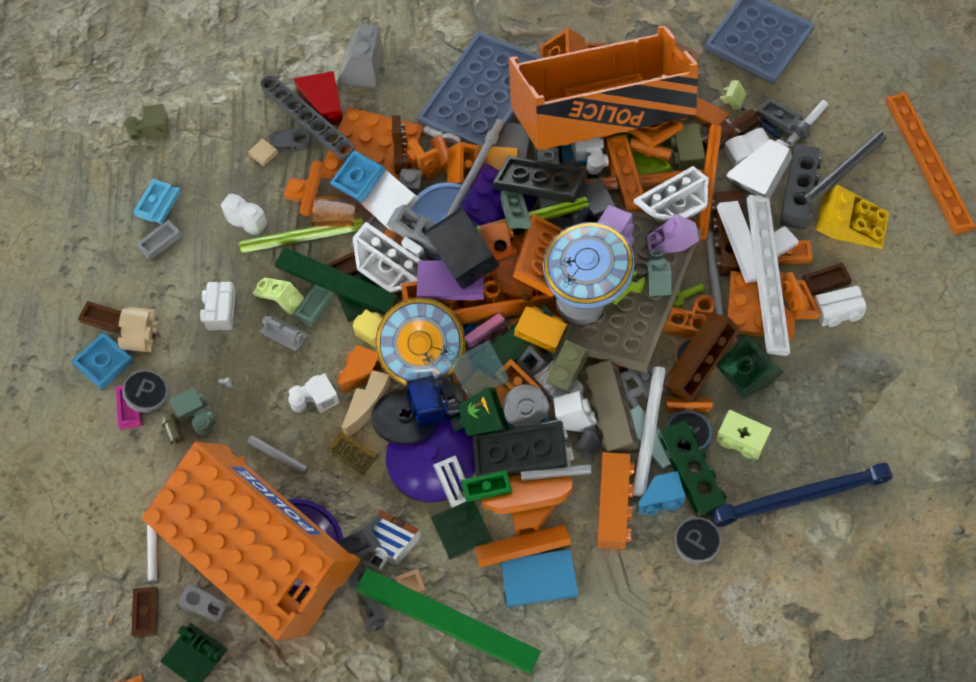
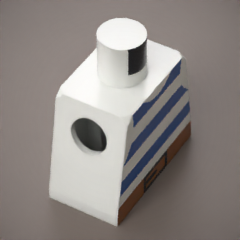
(395, 538)

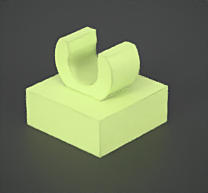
(734, 95)

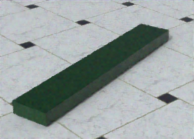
(336, 281)

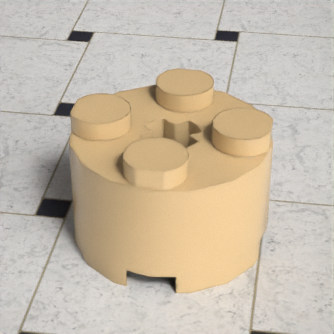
(137, 329)

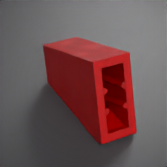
(321, 94)

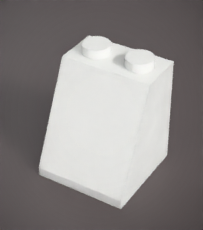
(762, 169)

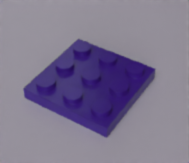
(484, 201)

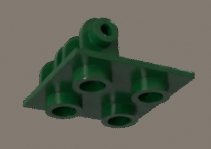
(193, 654)

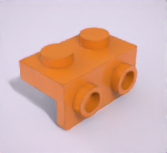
(419, 160)
(799, 298)

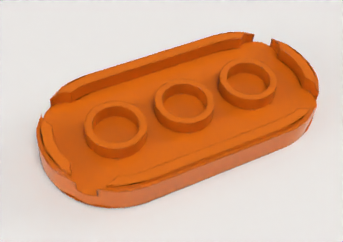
(530, 494)

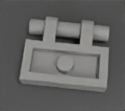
(642, 383)

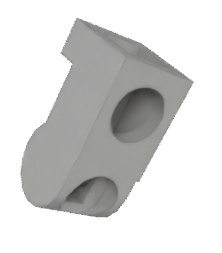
(202, 603)

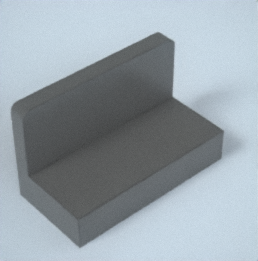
(361, 539)

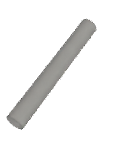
(278, 455)
(555, 472)

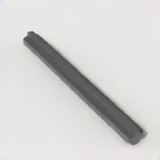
(842, 170)

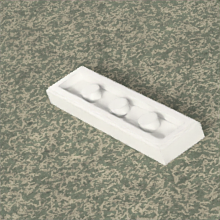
(739, 238)

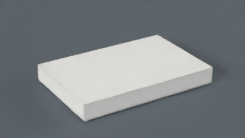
(387, 196)

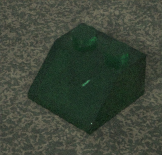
(749, 367)

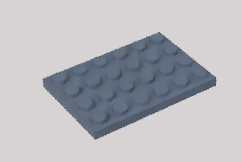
(475, 91)

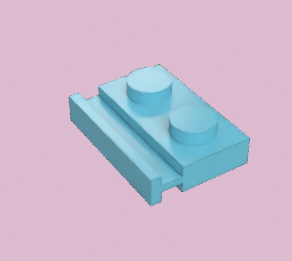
(157, 201)

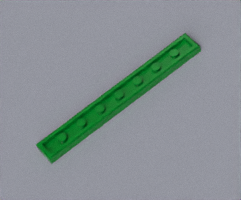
(448, 621)

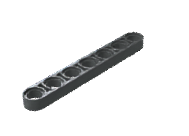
(304, 109)

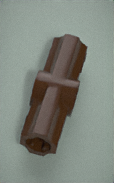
(735, 127)

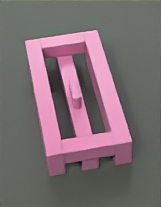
(484, 332)

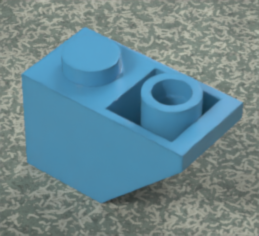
(662, 493)

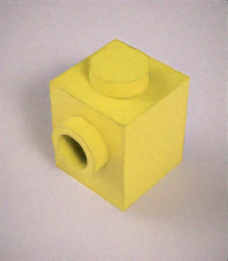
(366, 326)

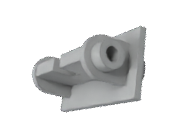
(283, 333)

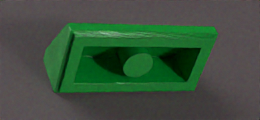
(486, 486)

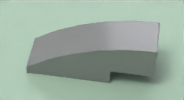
(410, 225)

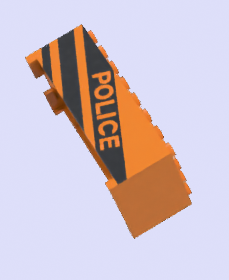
(555, 121)

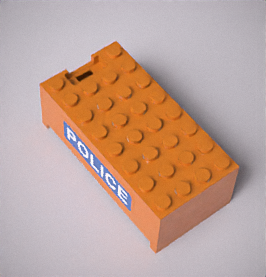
(249, 540)

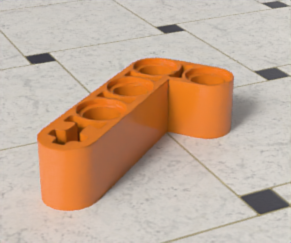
(689, 319)

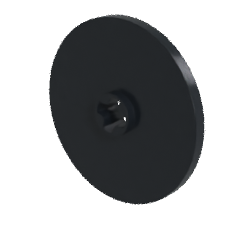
(393, 427)

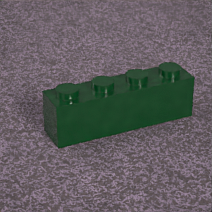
(510, 346)

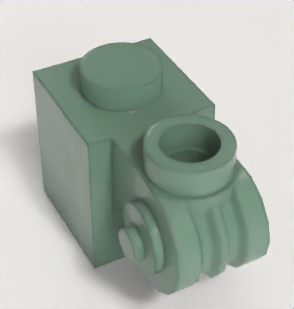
(658, 274)
(190, 408)

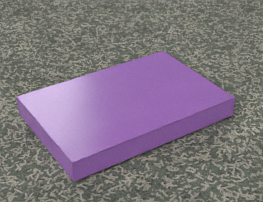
(437, 283)

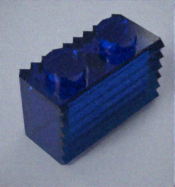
(426, 400)

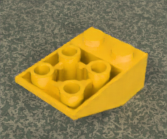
(852, 218)

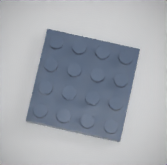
(759, 38)

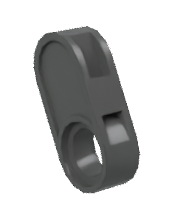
(285, 140)

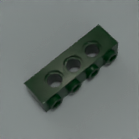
(683, 434)

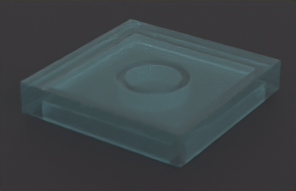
(479, 369)

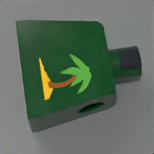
(481, 414)

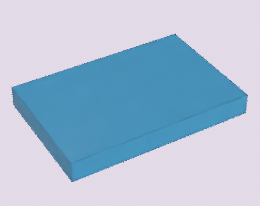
(539, 578)

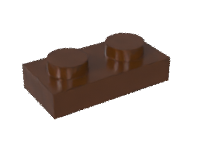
(145, 612)

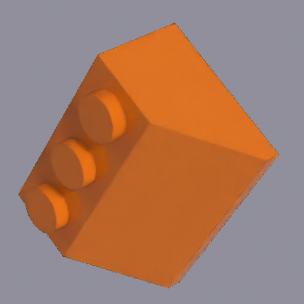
(563, 43)

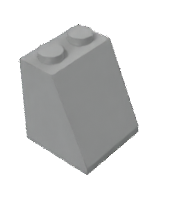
(362, 57)

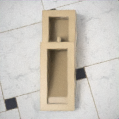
(364, 401)

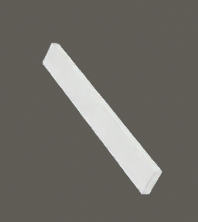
(768, 276)

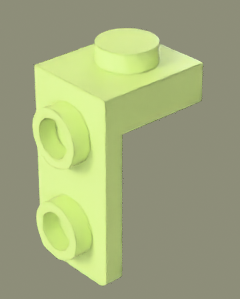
(281, 291)

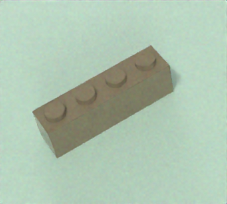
(612, 408)

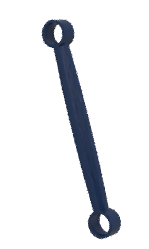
(728, 514)

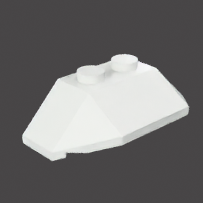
(681, 195)
(383, 259)

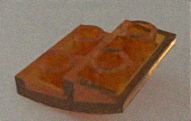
(334, 210)

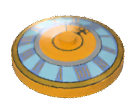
(419, 340)

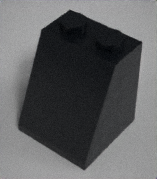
(462, 248)

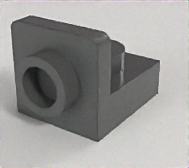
(373, 609)

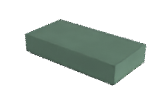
(313, 305)

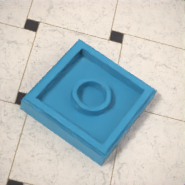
(357, 176)
(102, 361)

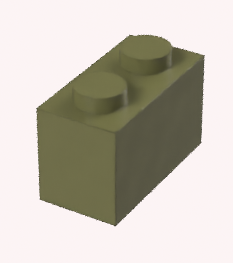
(688, 148)
(567, 366)

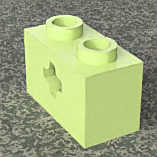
(737, 425)

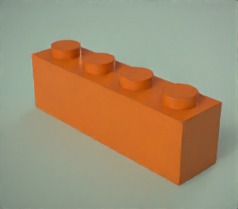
(614, 501)

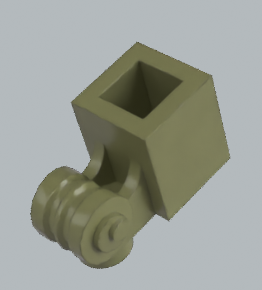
(152, 125)

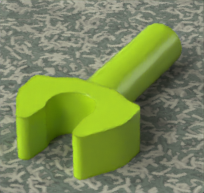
(633, 286)
(682, 295)

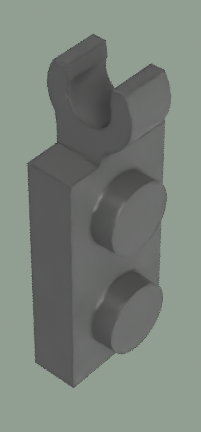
(783, 118)

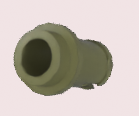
(172, 428)

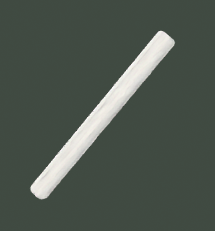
(649, 431)

